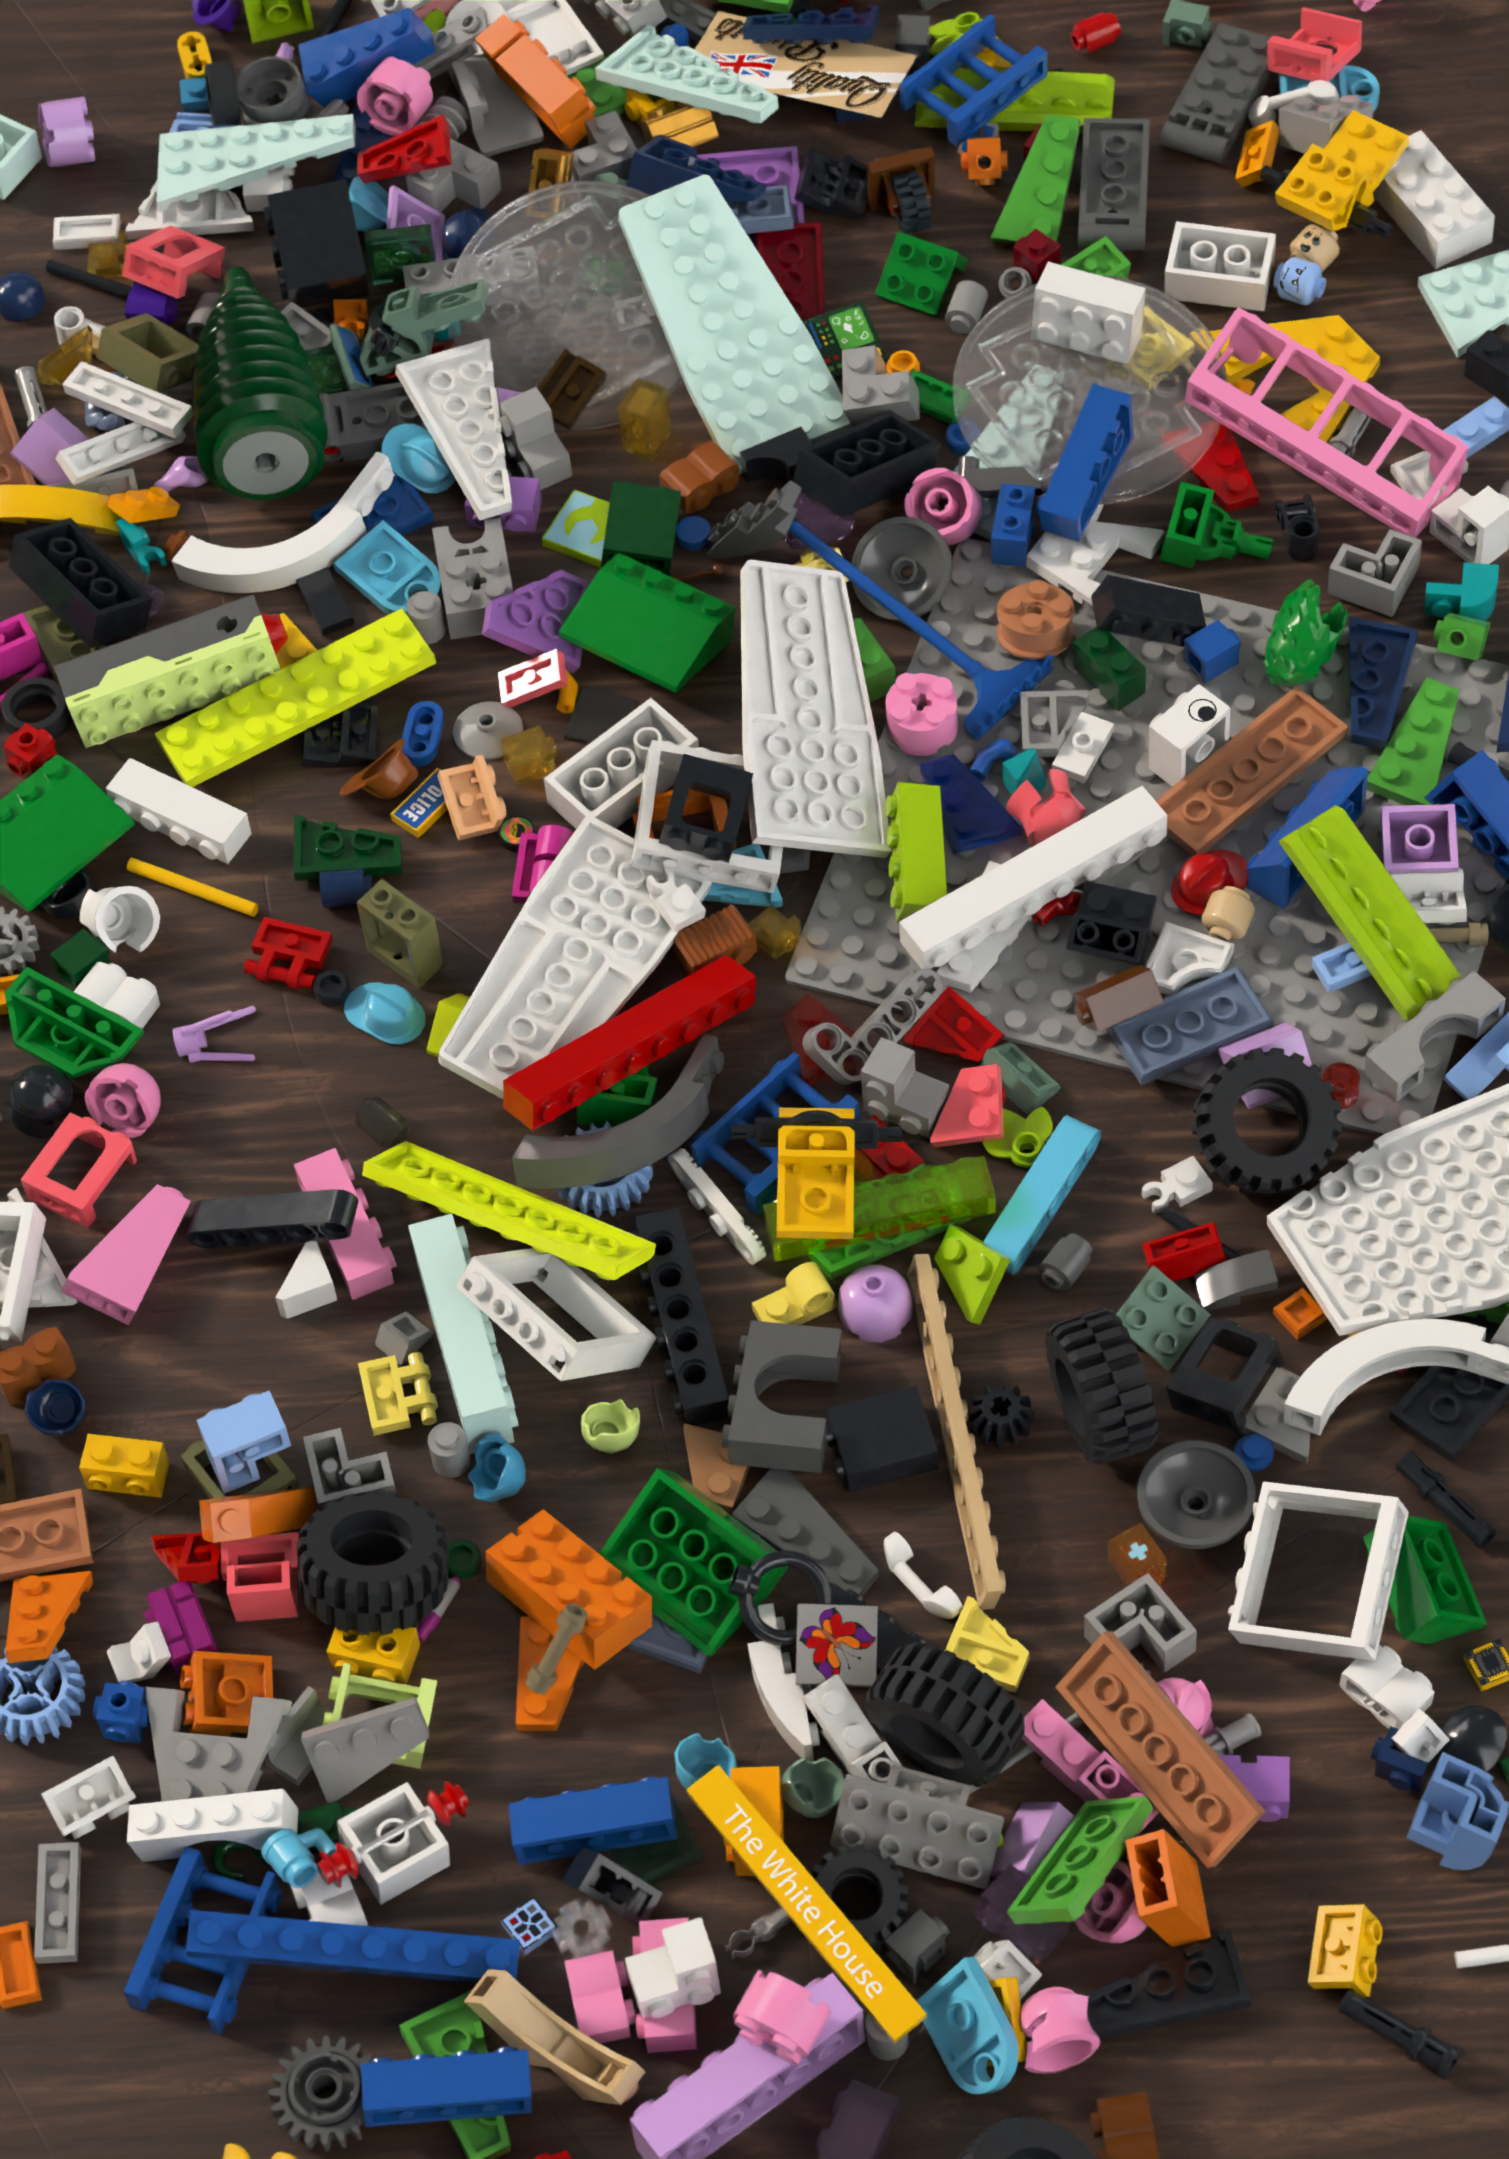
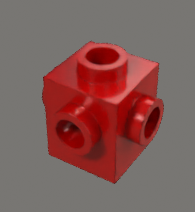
(28, 750)

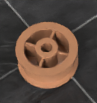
(1035, 620)

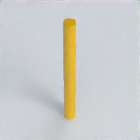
(192, 887)

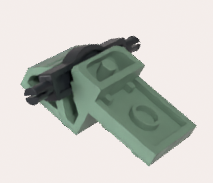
(406, 323)

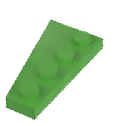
(1417, 748)
(851, 1257)
(443, 2033)

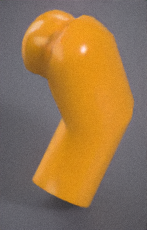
(567, 695)

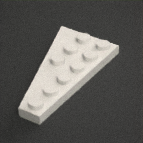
(461, 411)

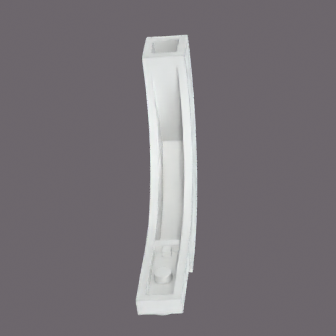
(284, 562)
(1386, 1350)

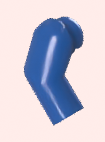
(998, 749)

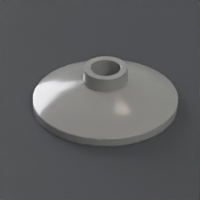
(477, 739)

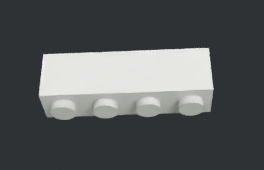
(179, 811)

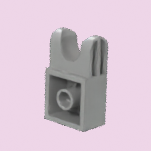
(471, 576)

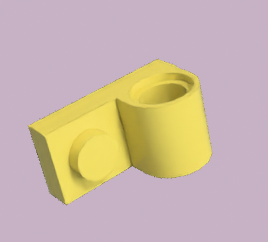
(802, 1299)

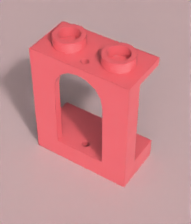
(1305, 60)
(181, 258)
(62, 1200)

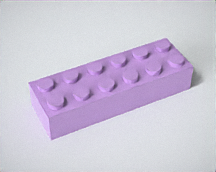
(742, 2084)

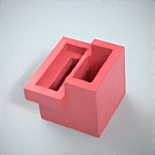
(261, 1576)

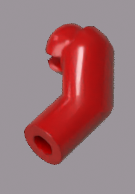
(1059, 906)

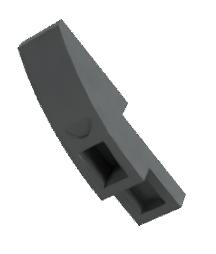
(754, 526)

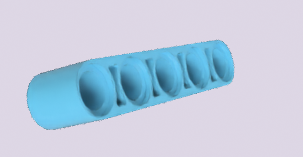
(1043, 1191)

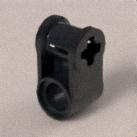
(1299, 527)

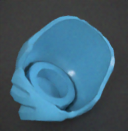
(497, 1470)

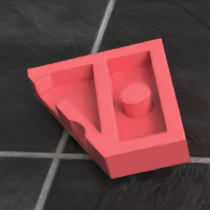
(972, 1108)

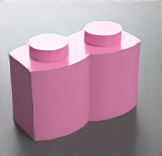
(598, 1997)

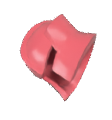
(1049, 816)

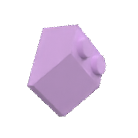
(1419, 838)

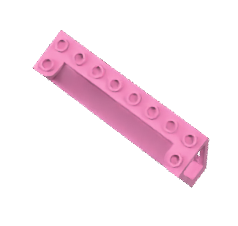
(1303, 448)

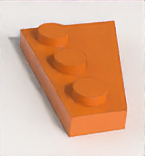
(40, 1611)
(546, 1710)

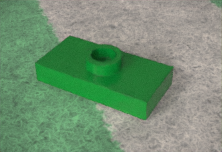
(935, 397)

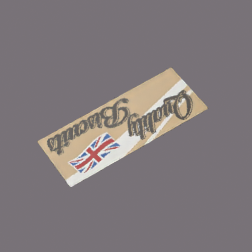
(829, 74)

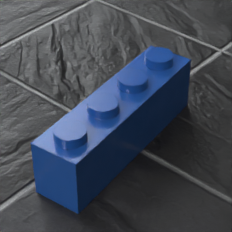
(593, 1819)
(446, 2087)

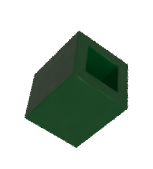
(78, 956)

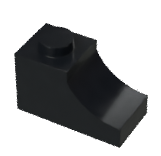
(775, 457)
(611, 1886)

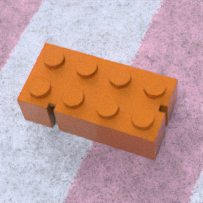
(537, 79)
(554, 1567)

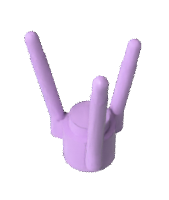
(192, 1038)

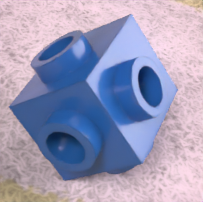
(122, 1712)

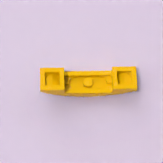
(56, 504)

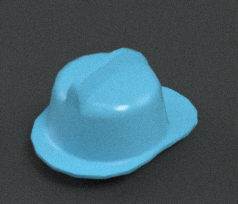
(368, 204)
(417, 458)
(385, 1012)

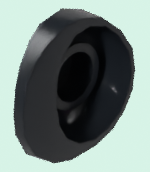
(68, 898)
(1475, 1736)

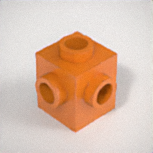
(984, 147)

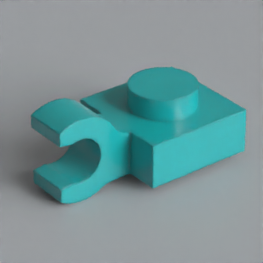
(135, 541)

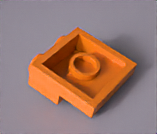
(223, 1691)

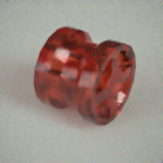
(1346, 1077)

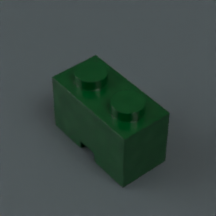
(1110, 667)

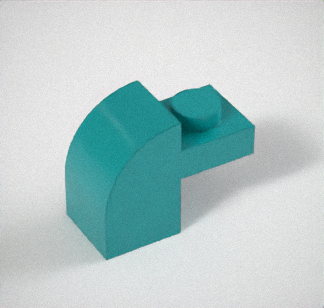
(1471, 599)

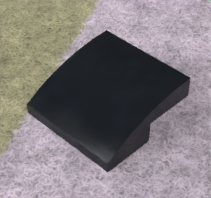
(833, 185)
(343, 739)

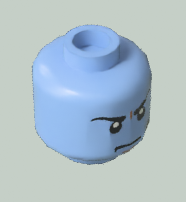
(1299, 281)

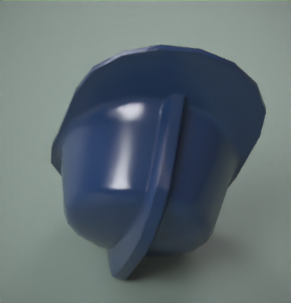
(460, 229)

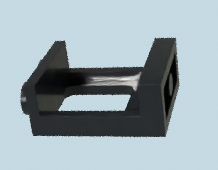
(713, 780)
(1215, 1398)

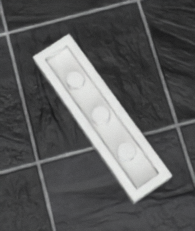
(128, 399)
(113, 451)

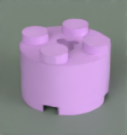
(66, 132)

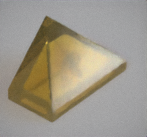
(63, 360)

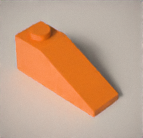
(256, 1514)

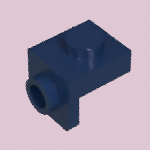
(1396, 1767)

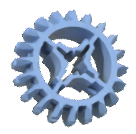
(611, 1193)
(35, 1714)

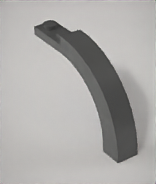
(630, 1146)

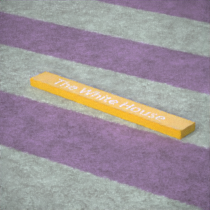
(806, 1904)

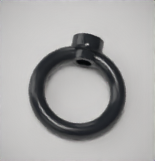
(746, 1582)

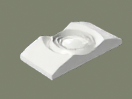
(558, 31)

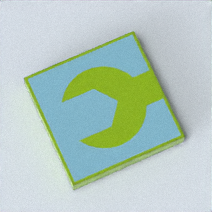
(579, 528)

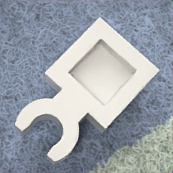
(675, 904)
(1181, 1182)

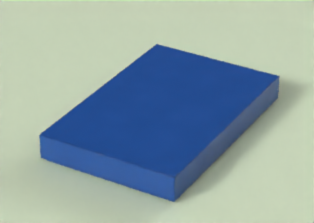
(398, 506)

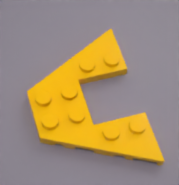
(1332, 341)

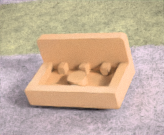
(472, 798)

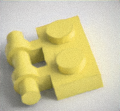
(385, 1395)

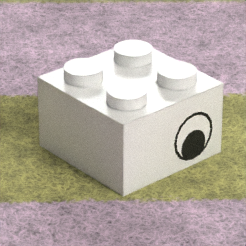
(1187, 734)

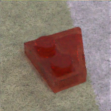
(801, 1018)

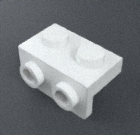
(1435, 895)
(88, 1797)

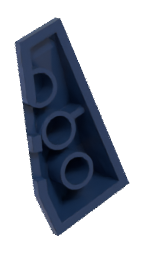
(669, 163)

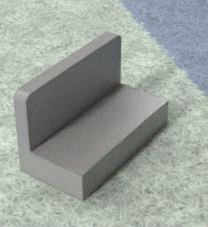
(288, 1754)

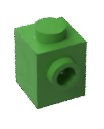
(1473, 631)

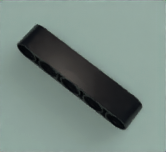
(272, 1219)

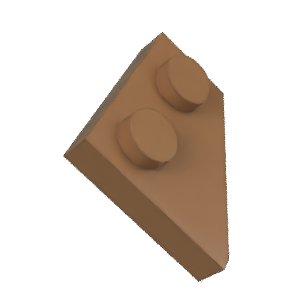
(711, 1467)

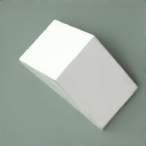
(306, 1284)

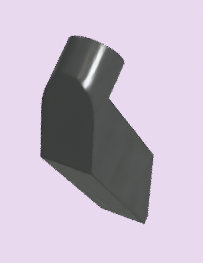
(988, 480)

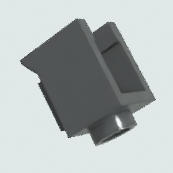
(914, 37)
(917, 1944)

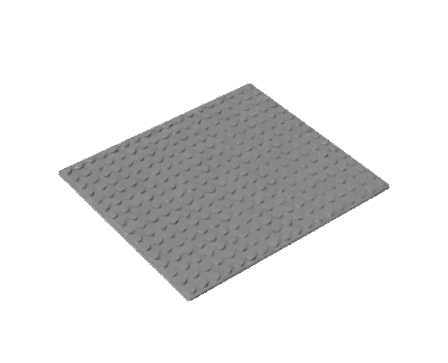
(852, 931)

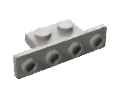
(455, 42)

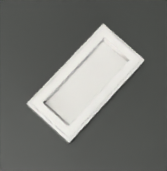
(81, 231)

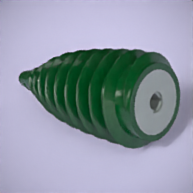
(255, 398)

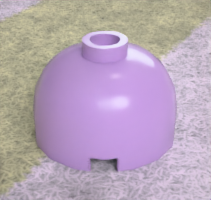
(875, 1303)

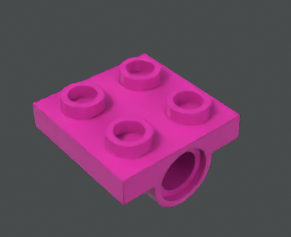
(535, 857)

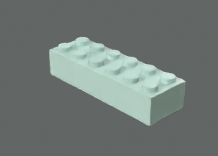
(463, 1332)

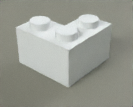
(1473, 525)
(675, 1973)

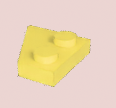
(988, 1646)

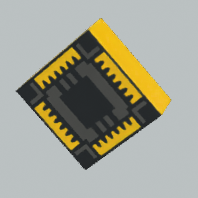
(1488, 1664)

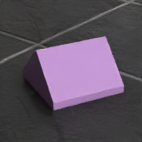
(408, 211)
(42, 443)
(1280, 1036)
(1031, 1836)

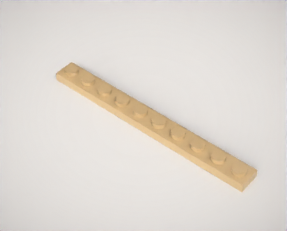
(957, 1442)

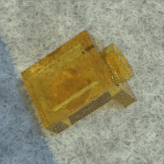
(108, 258)
(776, 932)

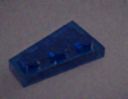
(968, 809)

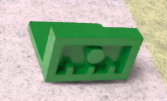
(918, 273)

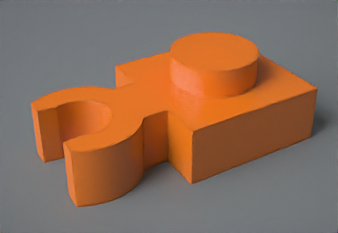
(351, 315)

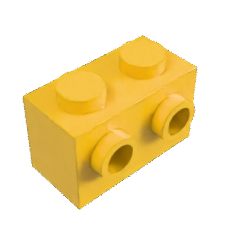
(124, 1465)
(375, 1655)

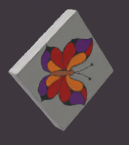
(836, 1642)

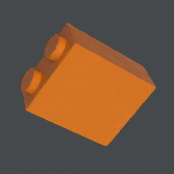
(1167, 1888)

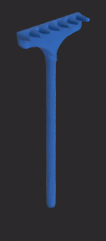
(996, 690)

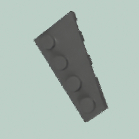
(794, 1521)

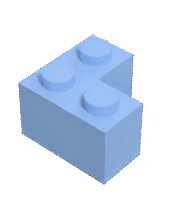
(241, 1436)

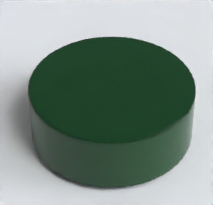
(463, 1559)

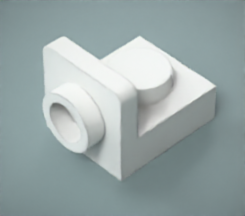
(141, 1656)
(1420, 1737)
(1005, 1960)

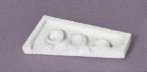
(970, 966)

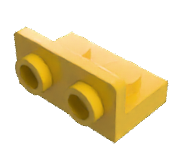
(1345, 1948)

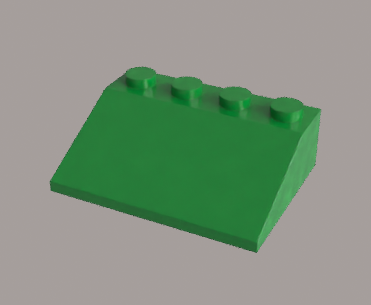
(649, 623)
(53, 830)
(684, 1557)

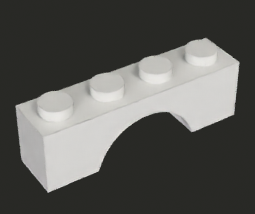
(249, 1818)

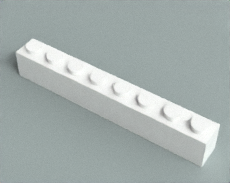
(1033, 879)

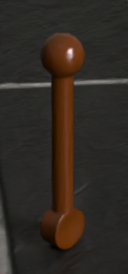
(717, 570)

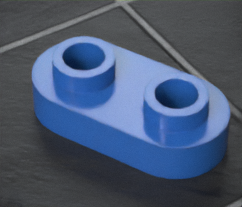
(423, 736)

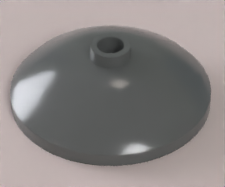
(892, 549)
(1196, 1475)

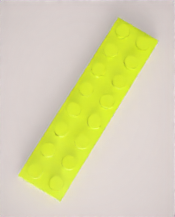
(295, 698)
(509, 1210)

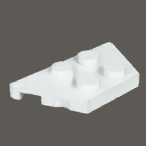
(210, 214)
(48, 1276)

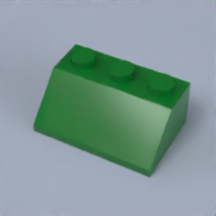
(1431, 1586)

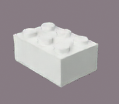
(1220, 266)
(1088, 313)

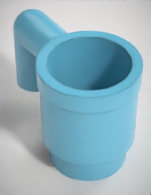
(290, 1854)

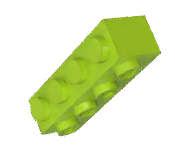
(916, 847)

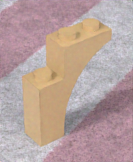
(552, 2042)

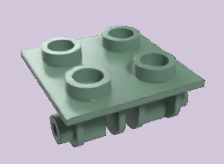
(1162, 1318)

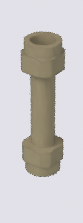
(1475, 934)
(570, 1622)

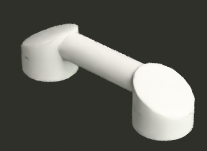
(1263, 108)
(942, 1603)

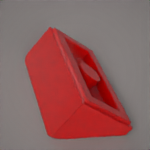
(1185, 1252)

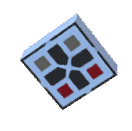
(529, 1925)

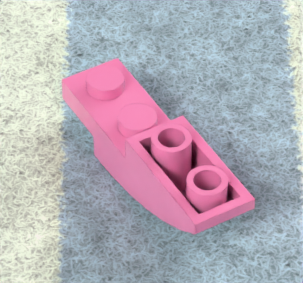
(1076, 1760)

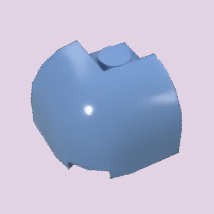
(1459, 1814)

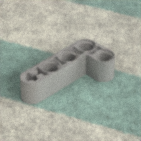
(880, 1022)

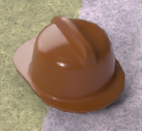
(385, 776)

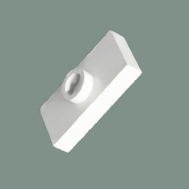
(1083, 746)

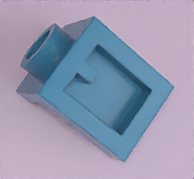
(194, 94)

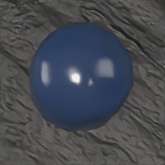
(20, 296)
(55, 1407)

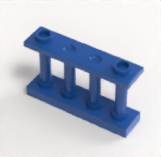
(981, 104)
(708, 1144)
(162, 1945)

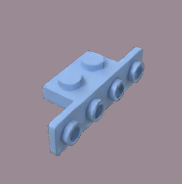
(1482, 1062)

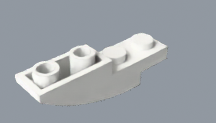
(778, 1690)
(849, 1731)

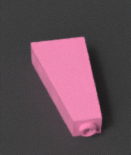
(125, 1261)

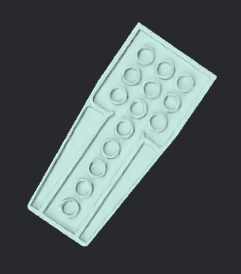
(729, 321)

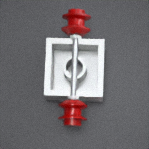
(394, 1841)

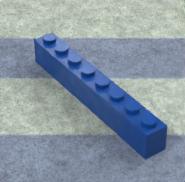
(348, 1947)

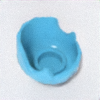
(698, 1756)

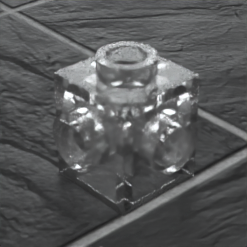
(593, 1940)

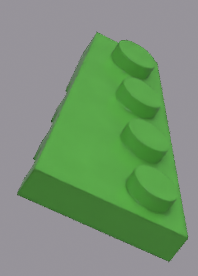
(1042, 184)

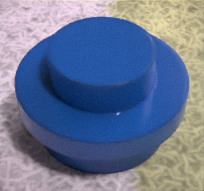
(677, 32)
(1254, 1452)

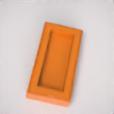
(18, 1966)

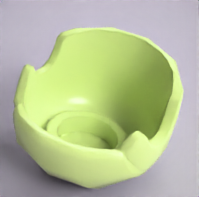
(610, 1426)

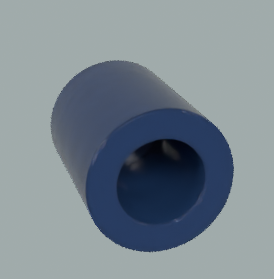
(344, 887)

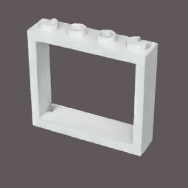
(741, 869)
(30, 1224)
(620, 1337)
(1378, 1578)

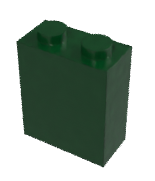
(642, 524)

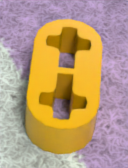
(190, 60)

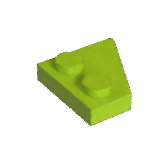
(970, 1271)

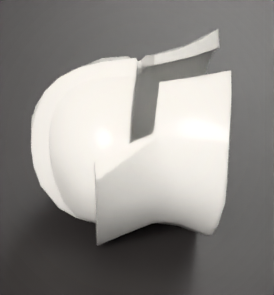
(121, 916)

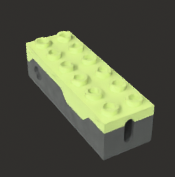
(170, 670)

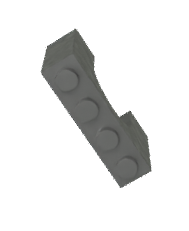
(772, 1355)

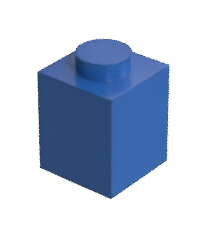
(1212, 651)

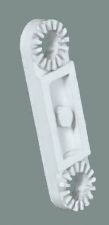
(722, 1214)

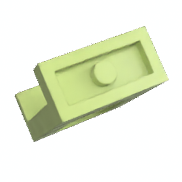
(383, 1691)

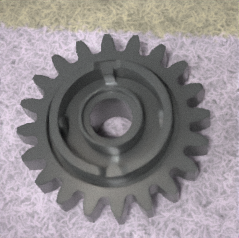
(302, 2081)

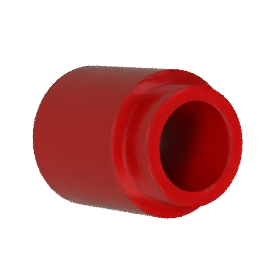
(1095, 32)

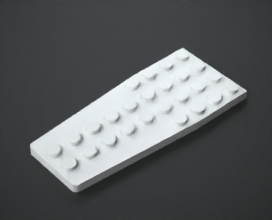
(807, 715)
(567, 959)

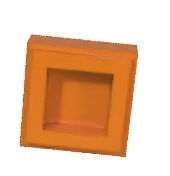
(1299, 1313)

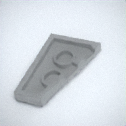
(362, 1745)

